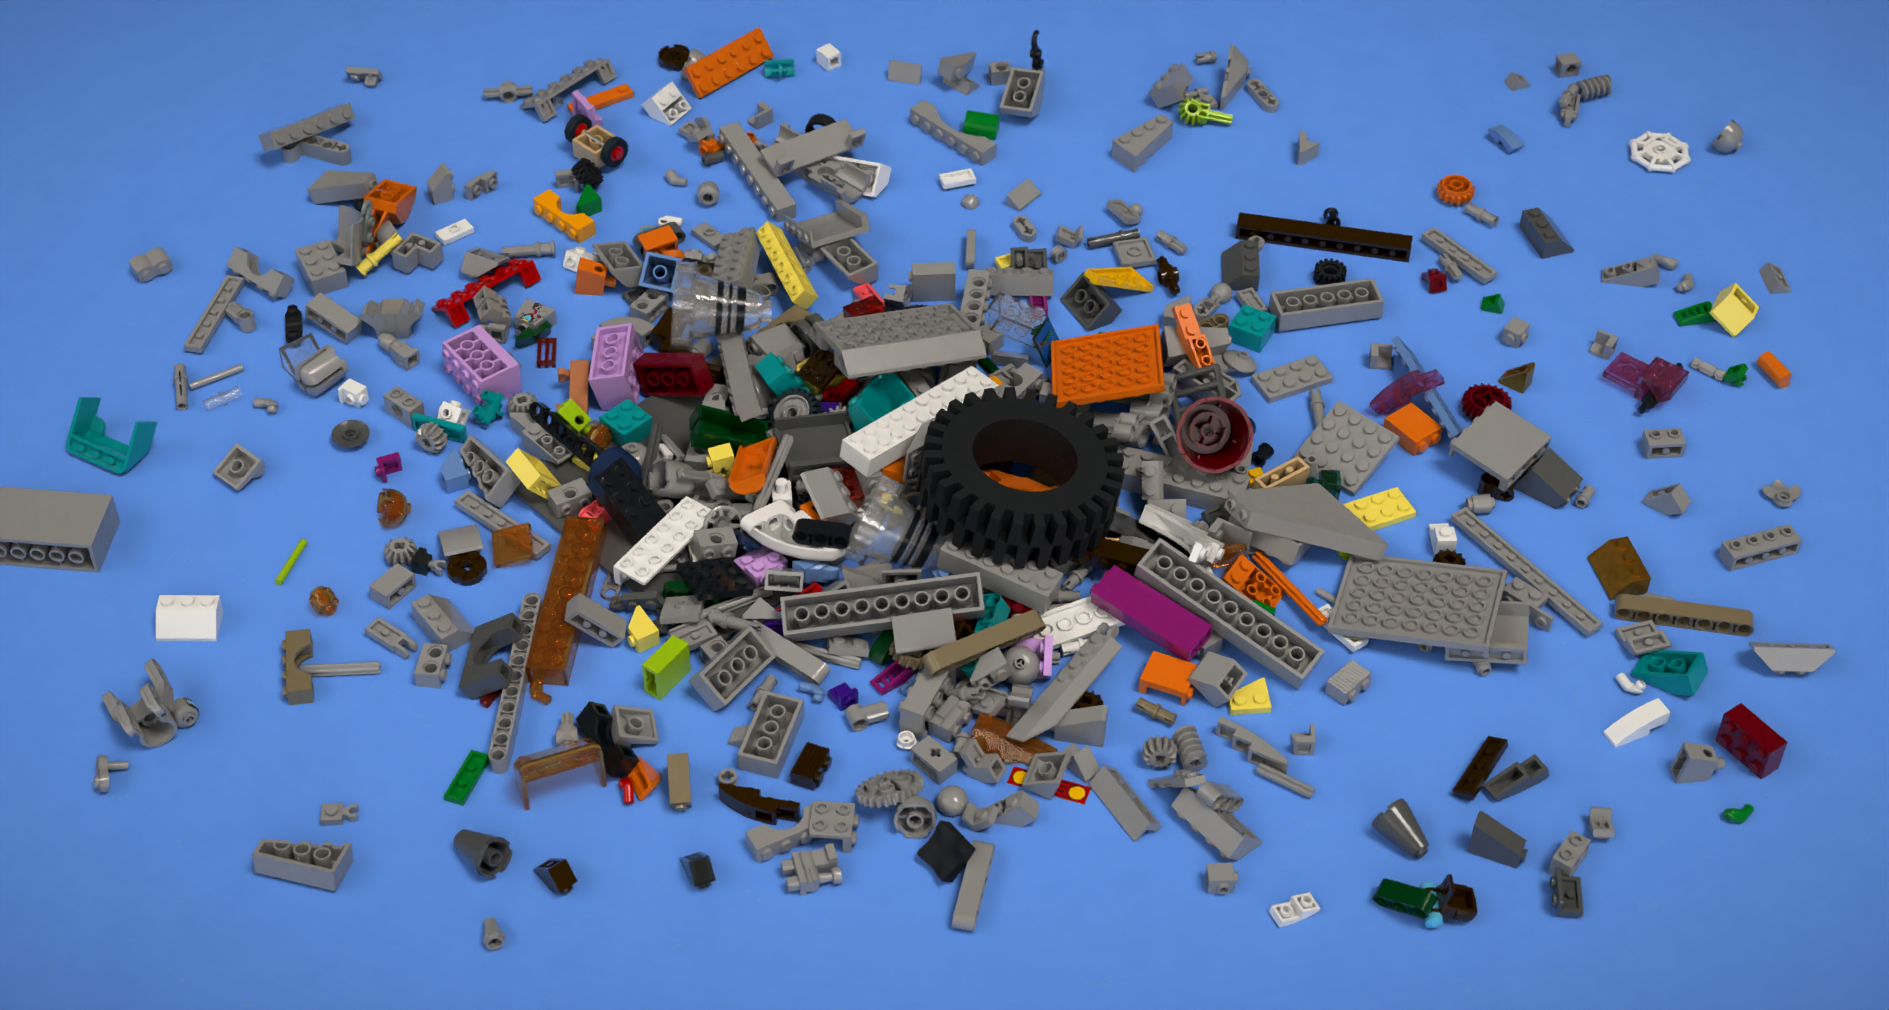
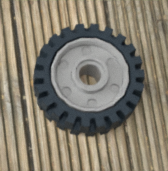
(793, 403)

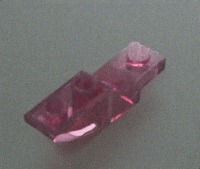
(1401, 390)

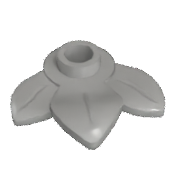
(1781, 494)

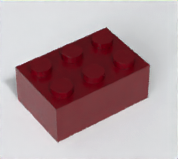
(1751, 741)

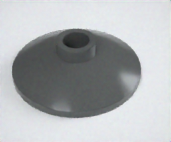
(350, 433)

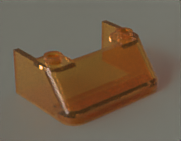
(556, 761)

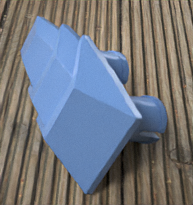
(816, 570)

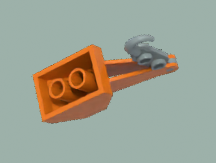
(385, 202)

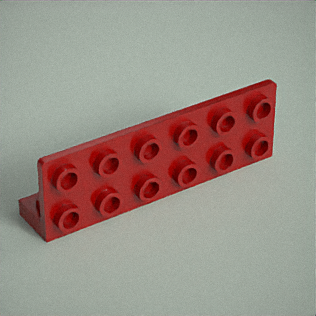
(454, 304)

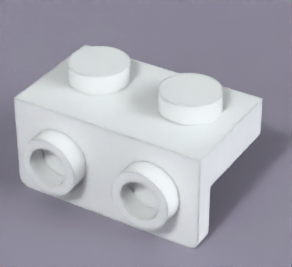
(573, 256)

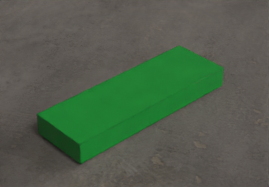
(467, 777)

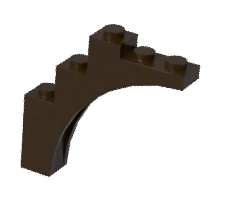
(662, 339)

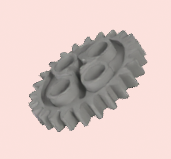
(889, 788)

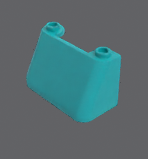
(877, 399)

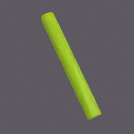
(290, 562)

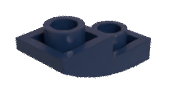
(746, 541)

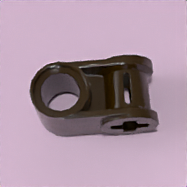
(1489, 485)

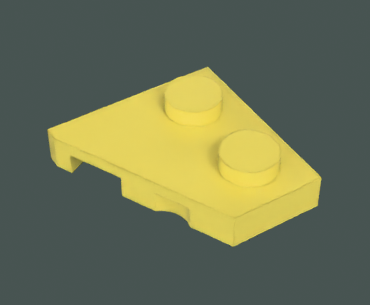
(1251, 699)

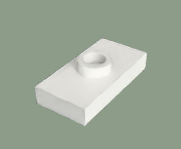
(957, 178)
(454, 232)

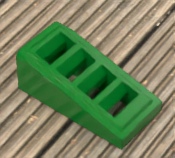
(1699, 313)

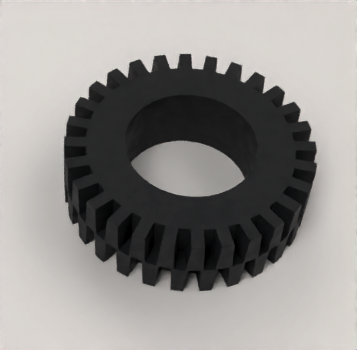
(1009, 518)

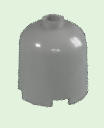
(665, 479)

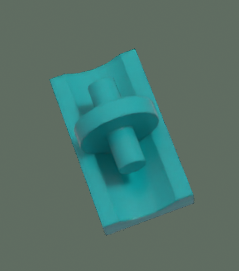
(779, 68)
(490, 409)

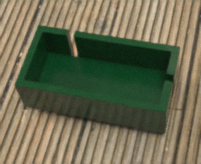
(717, 427)

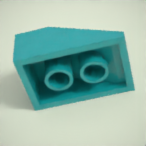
(1672, 670)

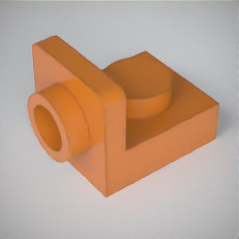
(710, 146)

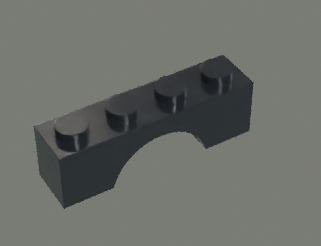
(596, 724)

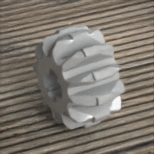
(520, 402)
(431, 437)
(400, 551)
(1159, 752)

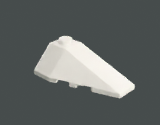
(879, 176)

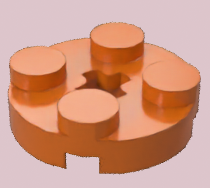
(674, 253)

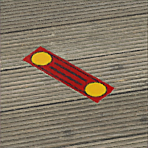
(1066, 790)

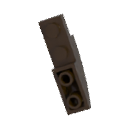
(753, 806)

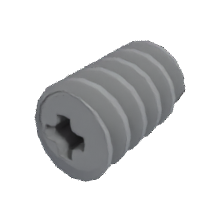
(1594, 87)
(1190, 748)

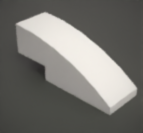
(1637, 723)

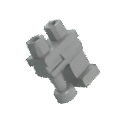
(811, 869)

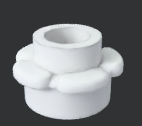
(906, 740)

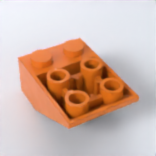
(1251, 582)

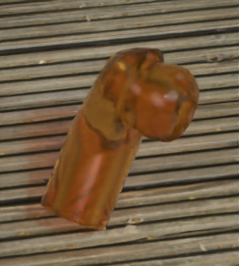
(537, 692)

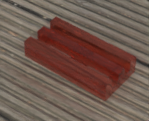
(547, 362)

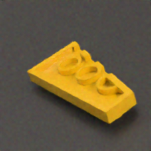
(1119, 277)

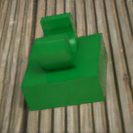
(1736, 374)

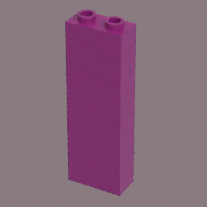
(1151, 613)

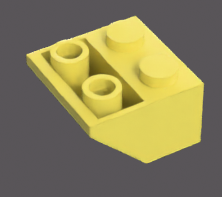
(1733, 309)

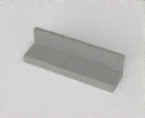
(1123, 803)

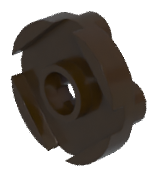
(674, 57)
(470, 559)

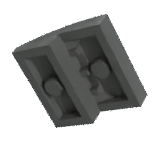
(1031, 258)

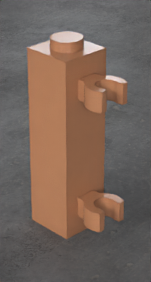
(579, 385)

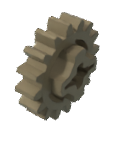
(909, 659)

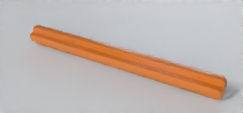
(1289, 588)

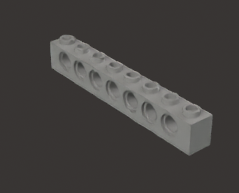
(974, 307)

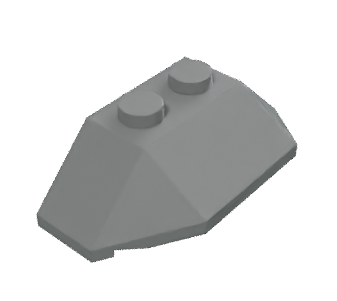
(1231, 385)
(1792, 656)

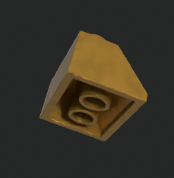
(1619, 568)

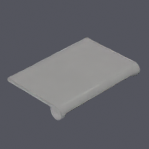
(923, 630)

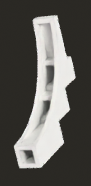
(1182, 532)

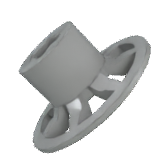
(720, 520)

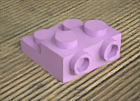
(583, 107)
(755, 564)

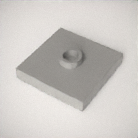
(1134, 252)
(681, 610)

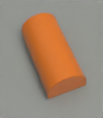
(1774, 369)

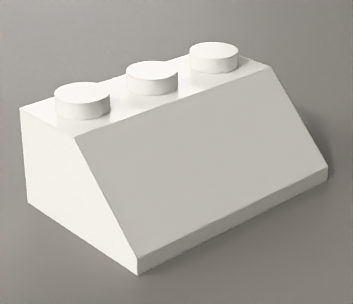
(188, 617)

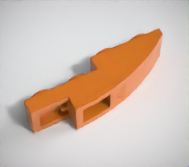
(1190, 336)

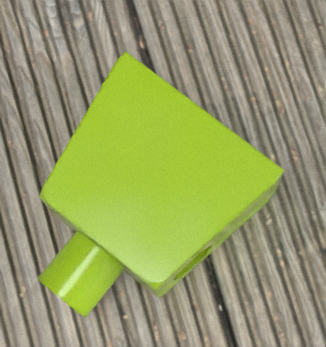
(569, 410)

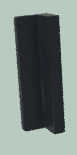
(1128, 526)

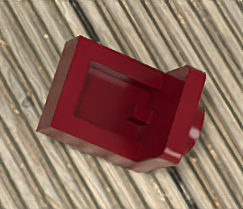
(1436, 280)

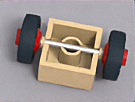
(595, 142)

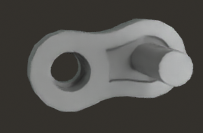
(101, 780)

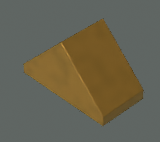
(1518, 378)

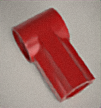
(841, 392)

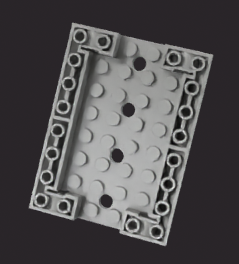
(899, 340)

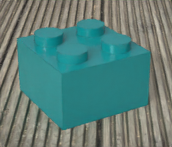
(1252, 328)
(627, 423)

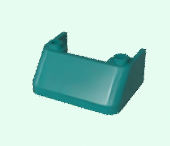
(88, 440)

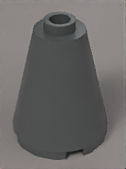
(1402, 829)
(483, 851)

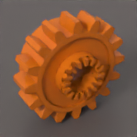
(1455, 189)

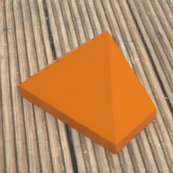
(644, 778)

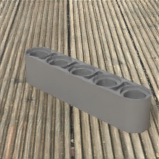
(794, 657)
(973, 886)

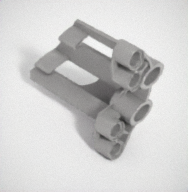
(1133, 427)

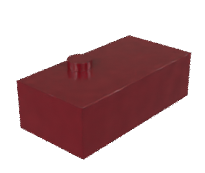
(673, 374)

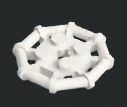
(1660, 150)

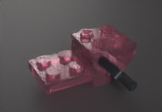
(1650, 382)

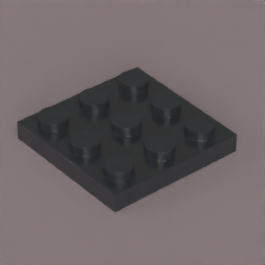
(714, 579)

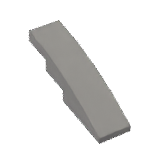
(1251, 745)

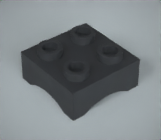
(946, 851)

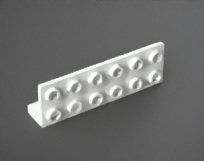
(662, 542)

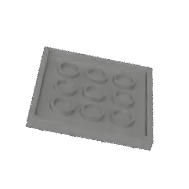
(1349, 444)

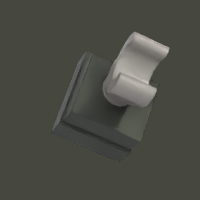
(422, 563)

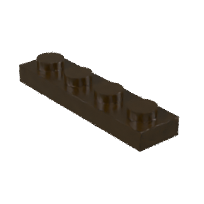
(1480, 768)

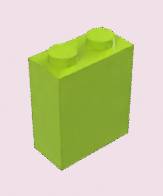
(666, 667)

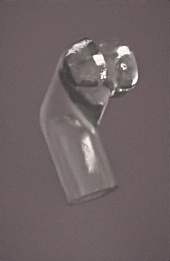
(557, 101)

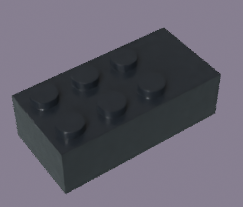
(626, 500)

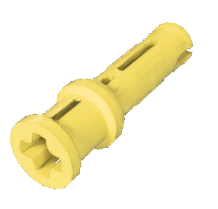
(373, 259)

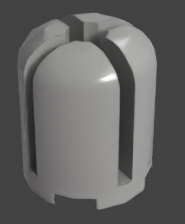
(320, 371)

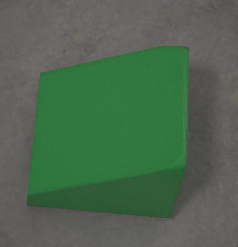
(1493, 304)

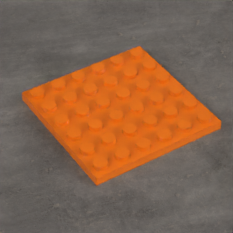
(1107, 366)

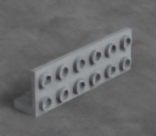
(542, 101)
(812, 147)

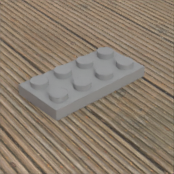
(1291, 379)

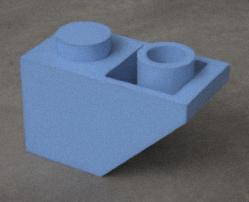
(454, 474)

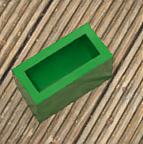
(981, 124)

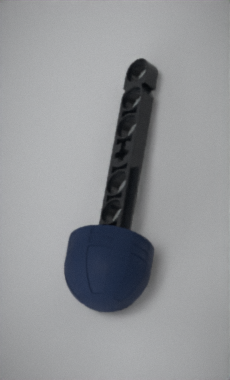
(577, 440)

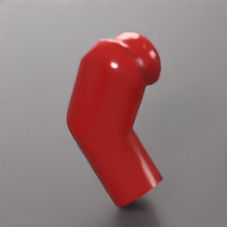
(628, 789)

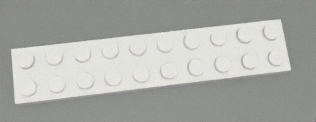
(1079, 619)

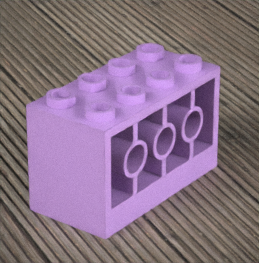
(481, 364)
(612, 366)

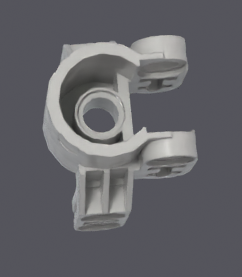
(151, 715)

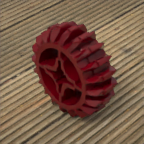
(1479, 397)

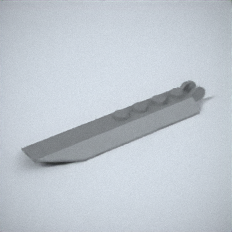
(1068, 684)

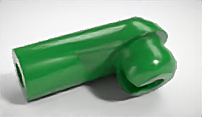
(1738, 815)

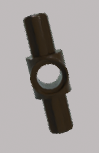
(1168, 275)

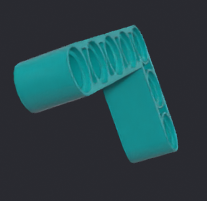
(996, 612)

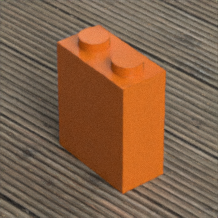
(1414, 428)

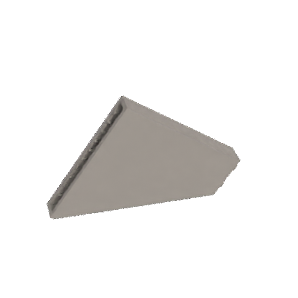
(1305, 515)

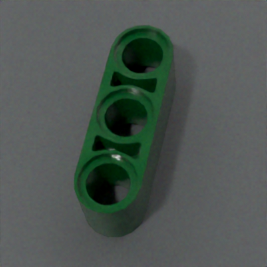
(1404, 898)

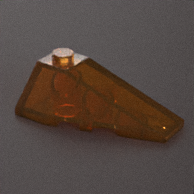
(991, 736)

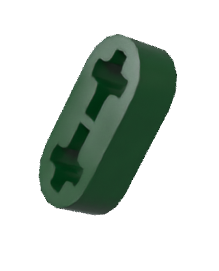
(678, 588)

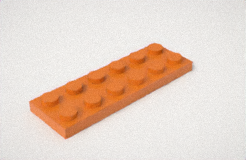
(728, 62)

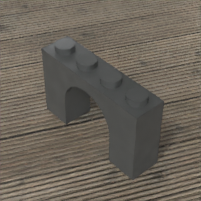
(485, 677)

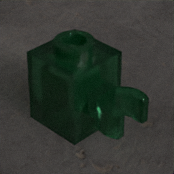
(1329, 480)

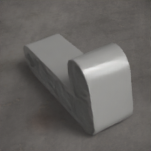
(318, 148)

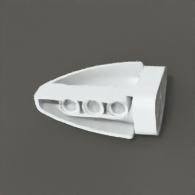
(774, 529)

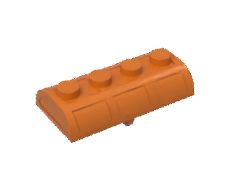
(752, 466)

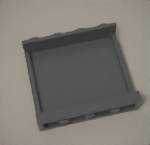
(815, 441)

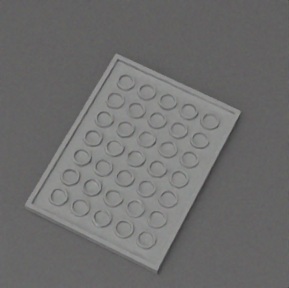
(1418, 602)

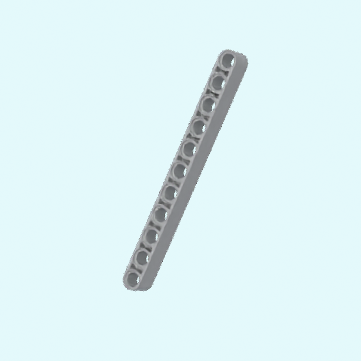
(513, 696)

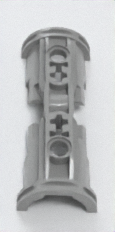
(841, 182)

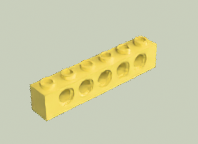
(787, 265)

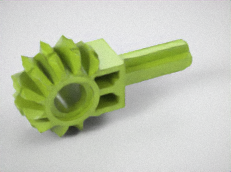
(1202, 113)

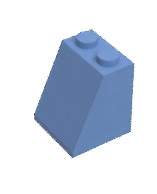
(658, 272)

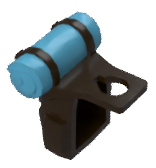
(1452, 902)

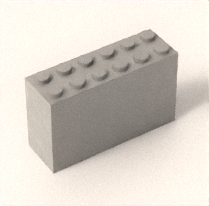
(56, 529)

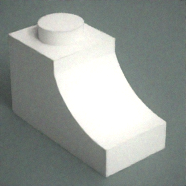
(1442, 537)

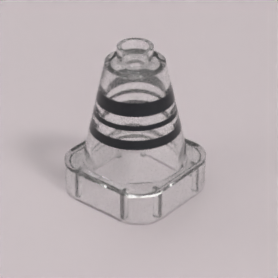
(712, 307)
(894, 530)

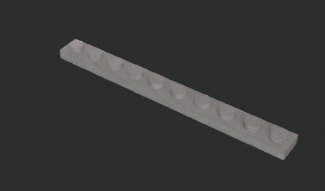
(1526, 571)

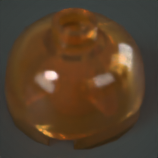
(393, 507)

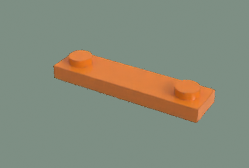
(607, 97)

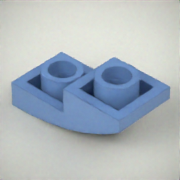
(1507, 137)

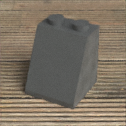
(1549, 480)

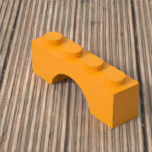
(574, 225)

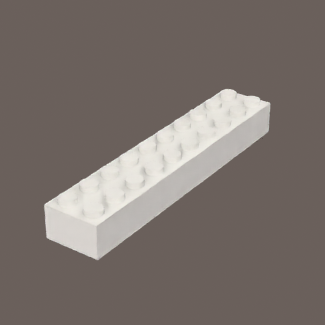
(893, 433)

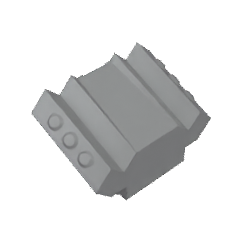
(392, 316)

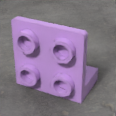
(1043, 649)

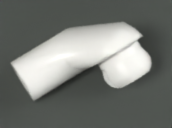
(666, 219)
(1636, 688)

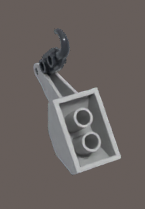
(1025, 86)

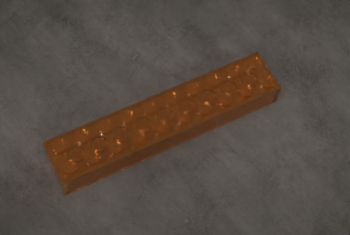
(572, 573)

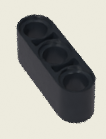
(821, 533)

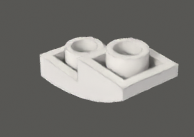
(1295, 910)

